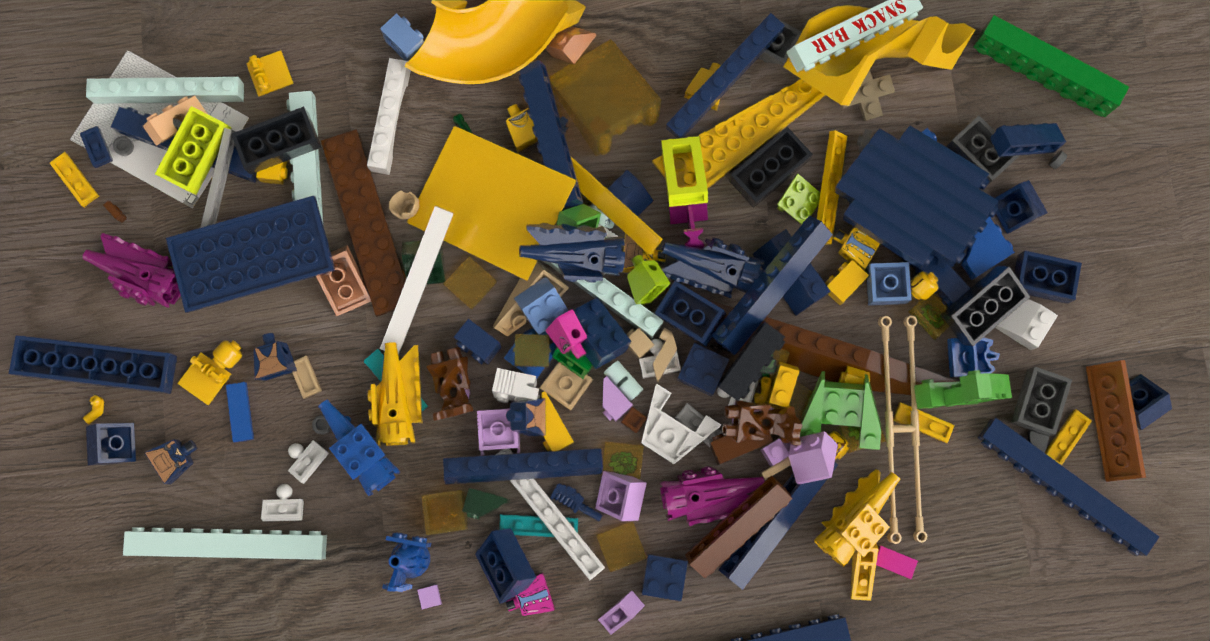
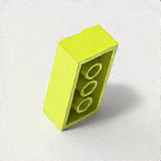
(192, 150)

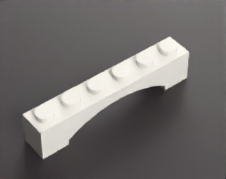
(383, 139)

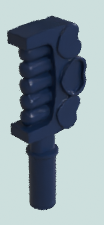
(569, 497)

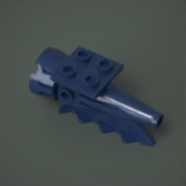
(578, 251)
(713, 267)

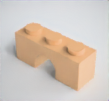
(161, 126)

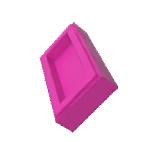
(896, 562)

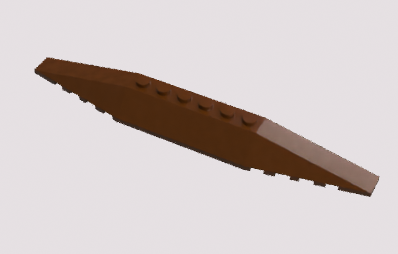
(820, 353)

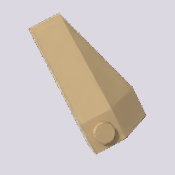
(511, 316)

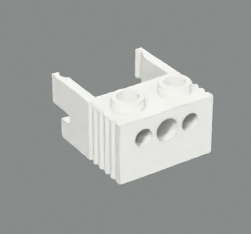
(514, 386)

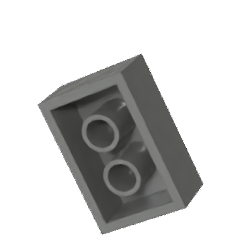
(976, 146)
(1041, 401)

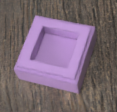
(429, 596)

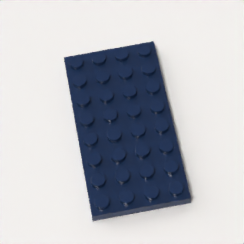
(250, 254)

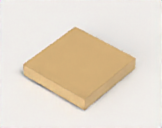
(565, 386)

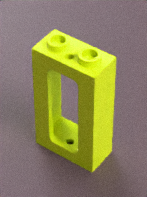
(686, 195)

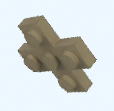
(868, 95)

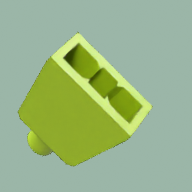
(646, 280)

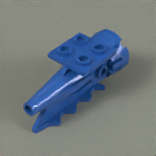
(358, 451)
(408, 559)

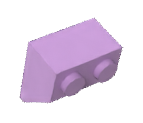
(813, 458)
(620, 496)

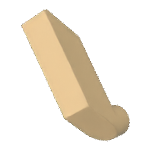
(665, 354)

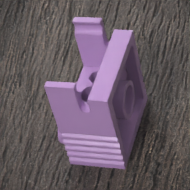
(495, 431)

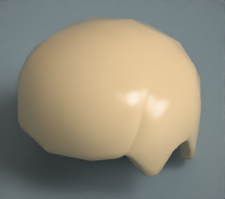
(404, 205)

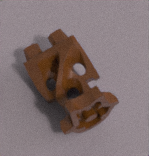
(455, 375)
(750, 415)

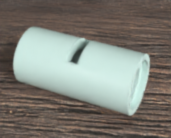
(623, 380)

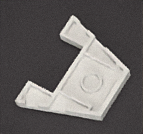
(668, 435)

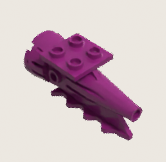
(136, 271)
(712, 498)

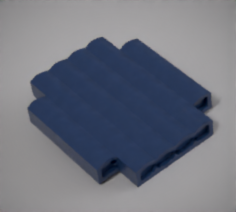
(917, 198)

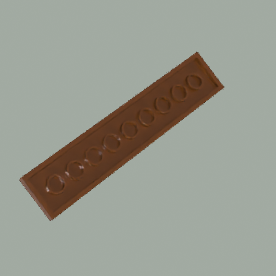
(365, 220)

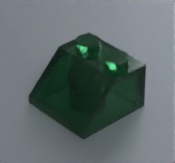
(482, 503)

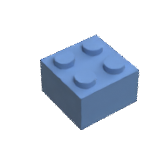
(402, 37)
(888, 283)
(541, 305)

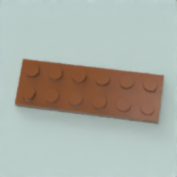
(1115, 421)

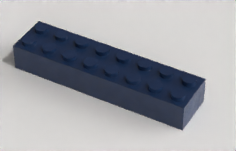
(93, 364)

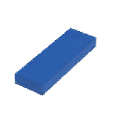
(239, 412)

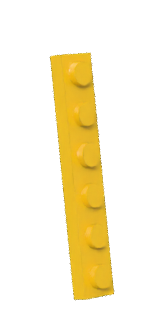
(831, 177)

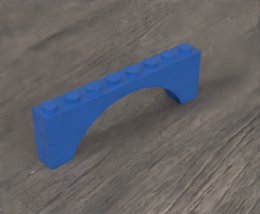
(988, 248)

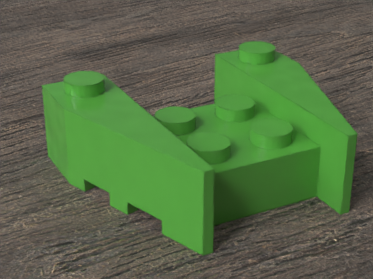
(969, 391)
(843, 405)

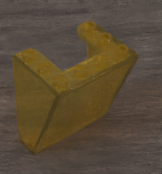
(605, 96)

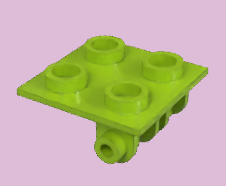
(799, 199)

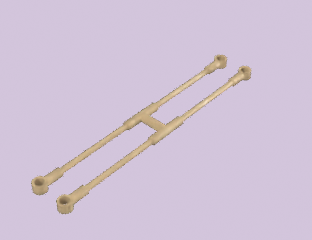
(913, 428)

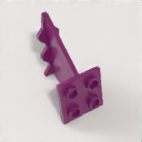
(690, 214)

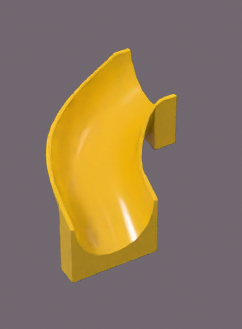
(490, 39)
(927, 41)

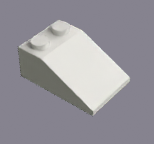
(1028, 324)

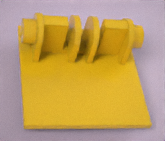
(269, 73)
(204, 378)

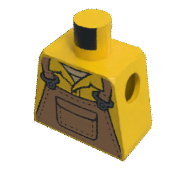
(633, 249)

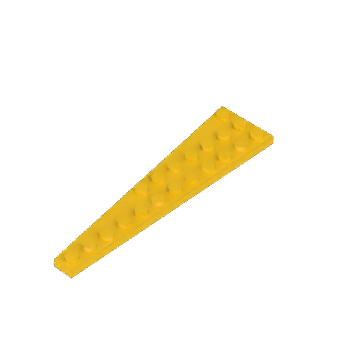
(743, 134)

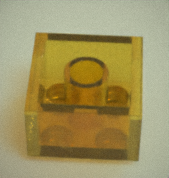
(444, 512)

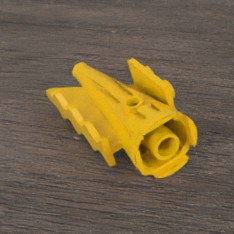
(397, 393)
(857, 520)

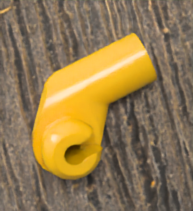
(765, 390)
(97, 409)

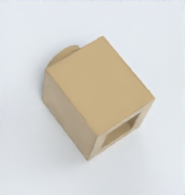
(640, 343)

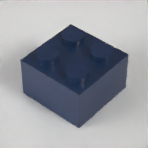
(478, 342)
(702, 369)
(664, 577)

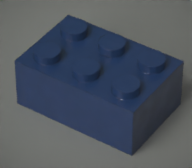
(1048, 276)
(690, 313)
(604, 335)

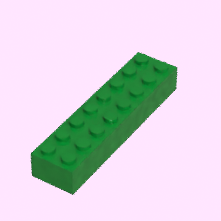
(1050, 67)

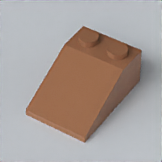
(345, 285)

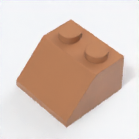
(570, 44)

